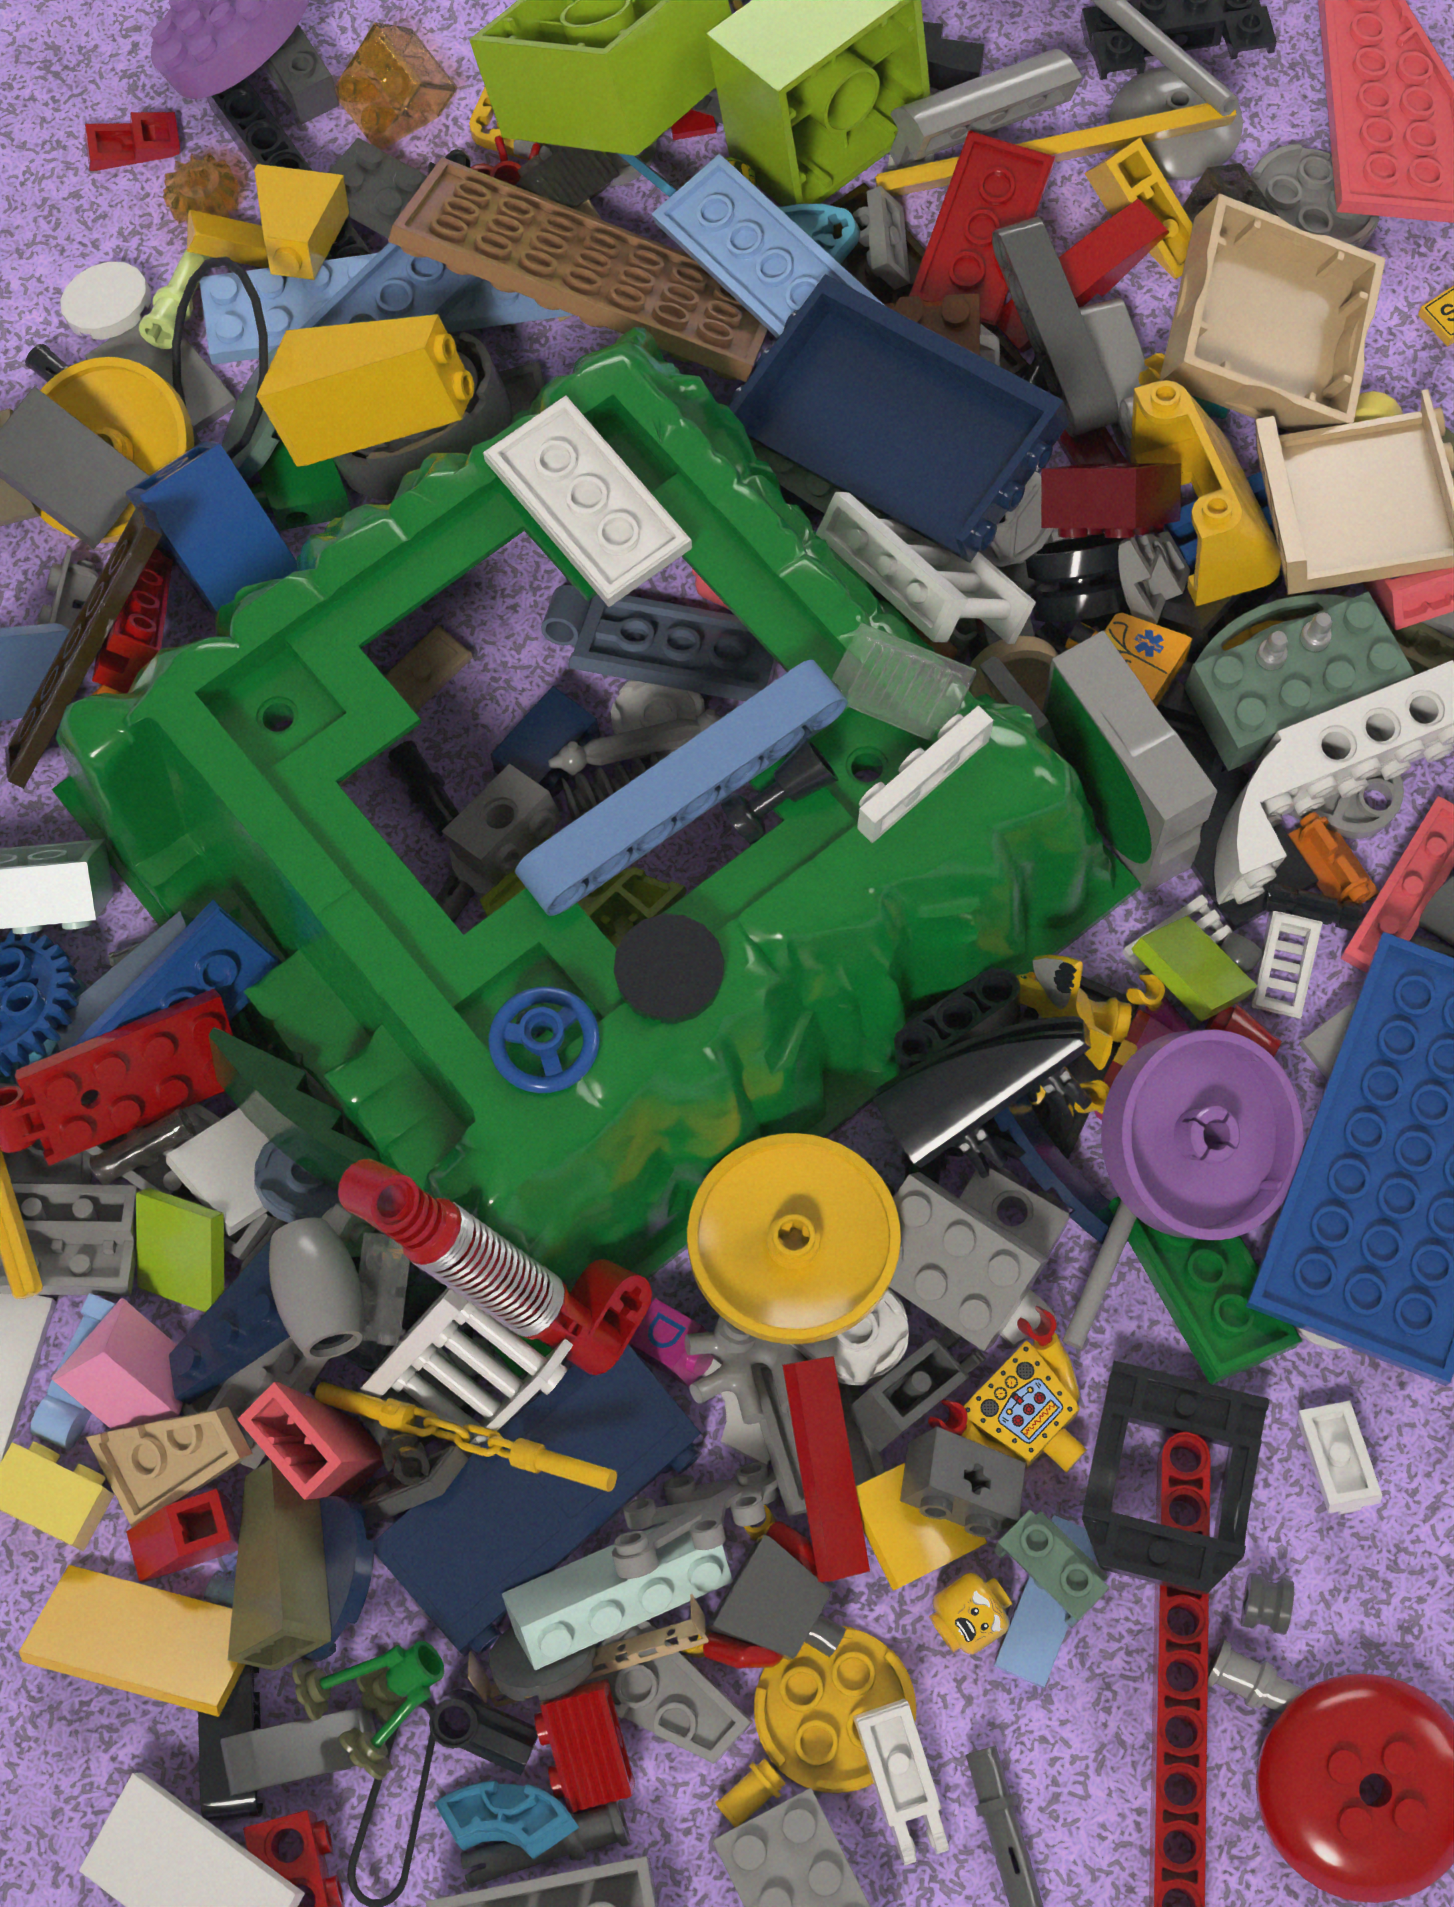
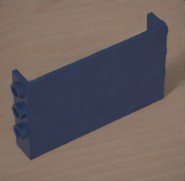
(899, 417)

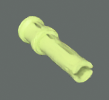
(159, 325)

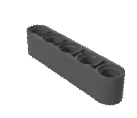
(1054, 325)

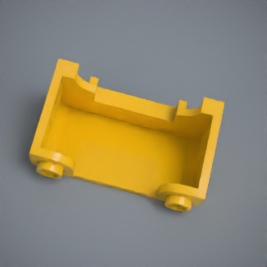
(1234, 539)

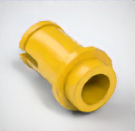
(751, 1793)

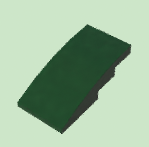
(279, 1105)

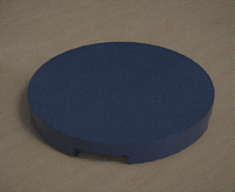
(348, 1566)

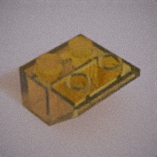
(393, 85)

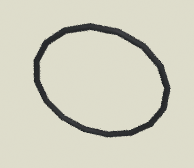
(263, 341)

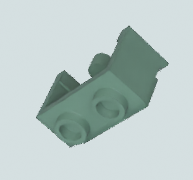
(1055, 1564)

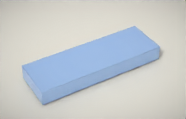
(1039, 1623)

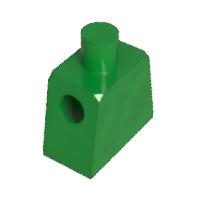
(300, 493)

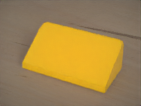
(226, 237)

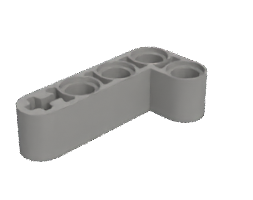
(1120, 358)

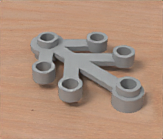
(694, 1509)

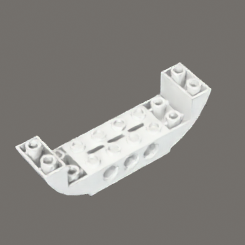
(1330, 757)

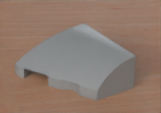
(1151, 573)

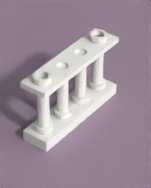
(922, 577)
(439, 1328)

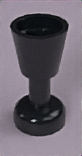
(795, 778)

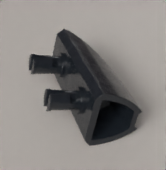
(972, 1081)

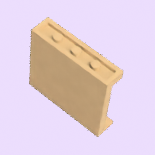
(1360, 498)

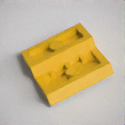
(902, 1537)

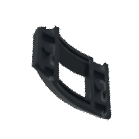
(1174, 1406)

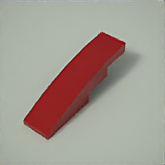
(1098, 261)

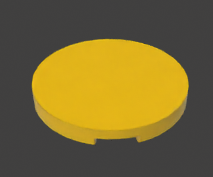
(809, 1707)

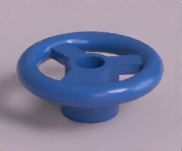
(536, 1021)

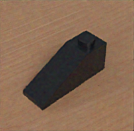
(1207, 620)

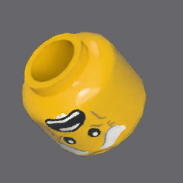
(971, 1613)

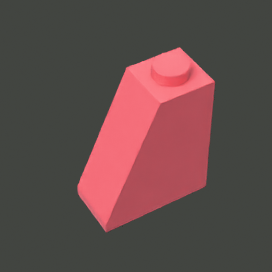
(312, 1443)

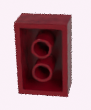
(1110, 498)

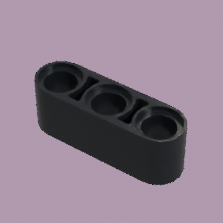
(966, 1007)
(238, 1716)

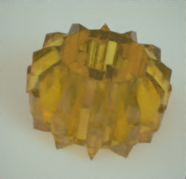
(201, 187)

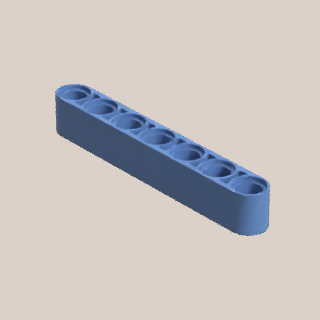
(680, 787)

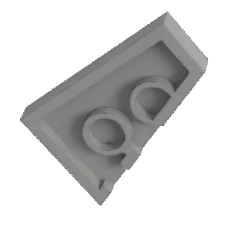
(674, 1699)

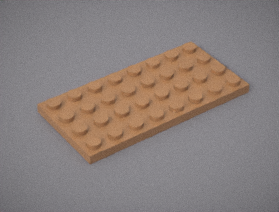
(577, 266)

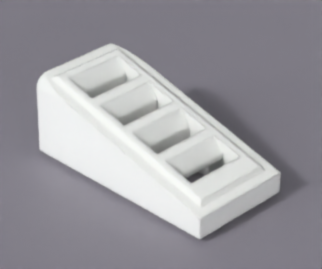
(1293, 925)

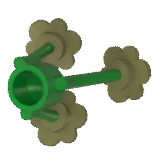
(384, 1690)

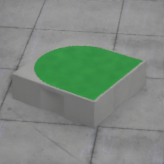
(1130, 762)

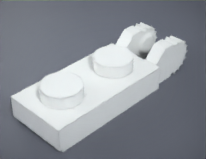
(901, 1775)

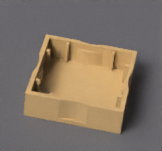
(1272, 318)

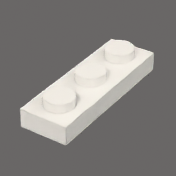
(923, 772)

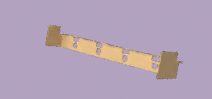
(607, 1653)

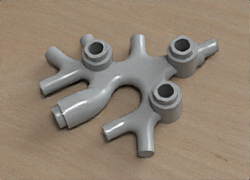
(737, 1355)

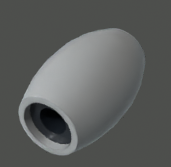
(316, 1288)

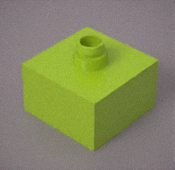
(597, 69)
(815, 88)

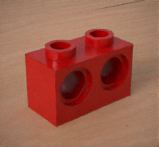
(311, 1866)

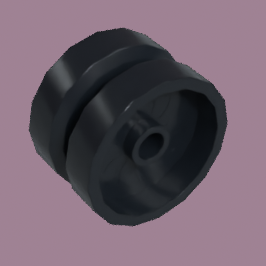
(1078, 577)

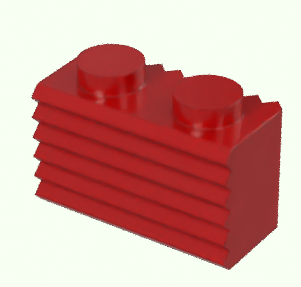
(586, 1747)

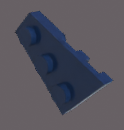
(230, 1334)

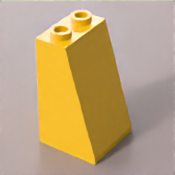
(363, 385)

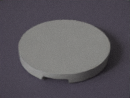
(1303, 194)

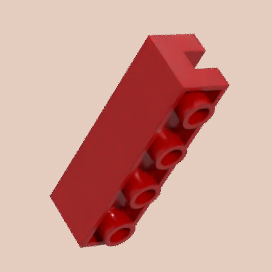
(137, 629)

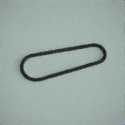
(413, 1832)

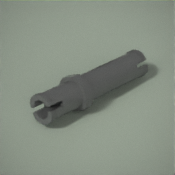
(1003, 1827)

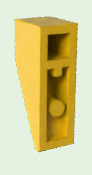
(1134, 175)

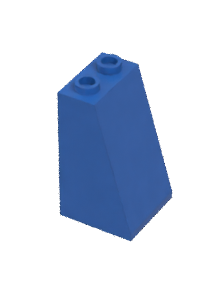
(213, 525)

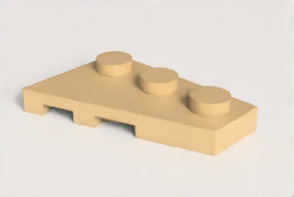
(167, 1458)

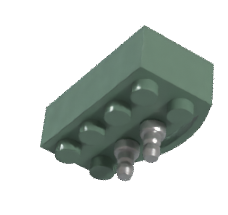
(1291, 669)

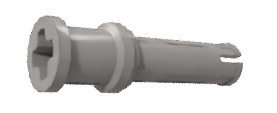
(1250, 1680)

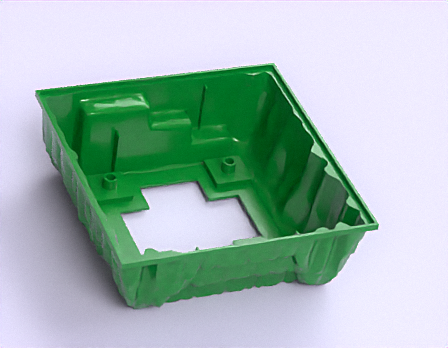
(395, 1006)

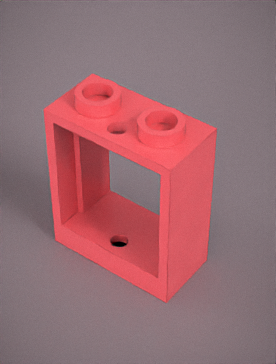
(1414, 596)

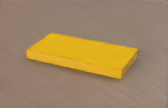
(136, 1640)

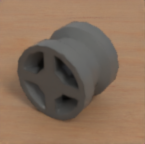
(1267, 1603)

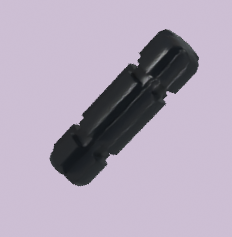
(1313, 906)

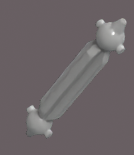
(632, 743)

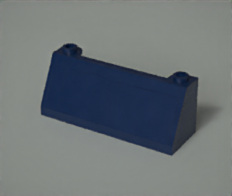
(514, 1525)

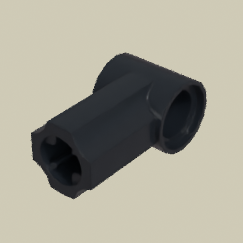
(491, 1732)

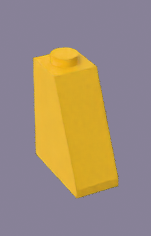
(299, 217)

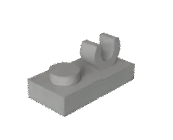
(885, 237)

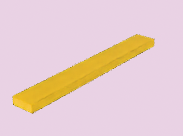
(1070, 145)

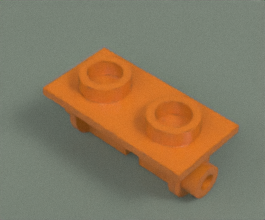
(1332, 861)

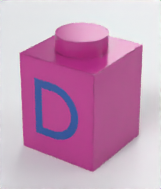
(662, 1343)

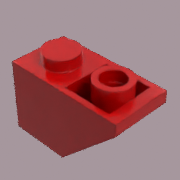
(183, 1535)

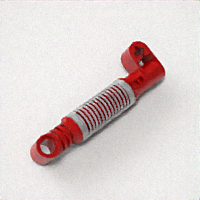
(499, 1275)

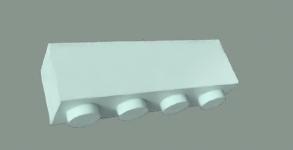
(591, 1602)

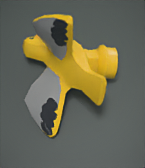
(1059, 996)

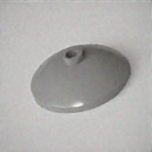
(1182, 155)

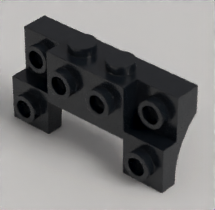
(1186, 22)

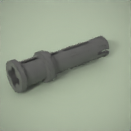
(597, 1829)

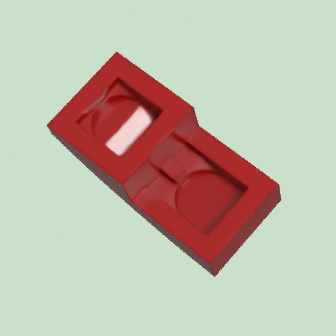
(144, 139)

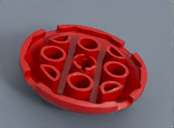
(1313, 1777)

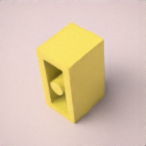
(51, 1496)

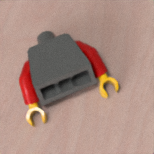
(771, 1604)

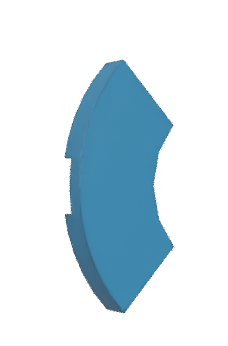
(505, 1813)

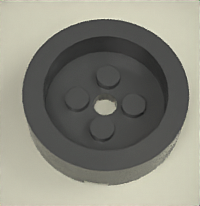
(380, 468)

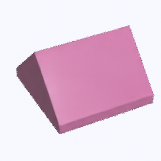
(122, 1371)

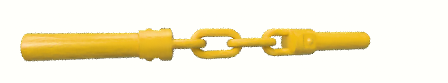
(523, 1453)

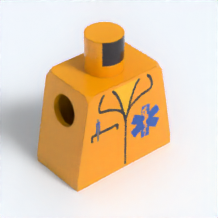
(1148, 649)

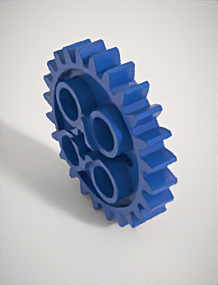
(33, 996)

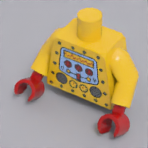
(1025, 1402)

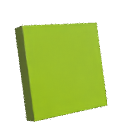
(1193, 968)
(179, 1249)

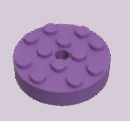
(218, 43)
(1159, 1148)

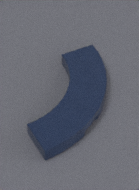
(1053, 1170)

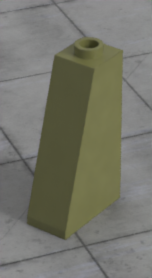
(279, 1575)

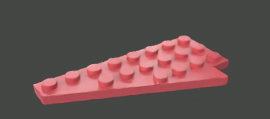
(1387, 112)

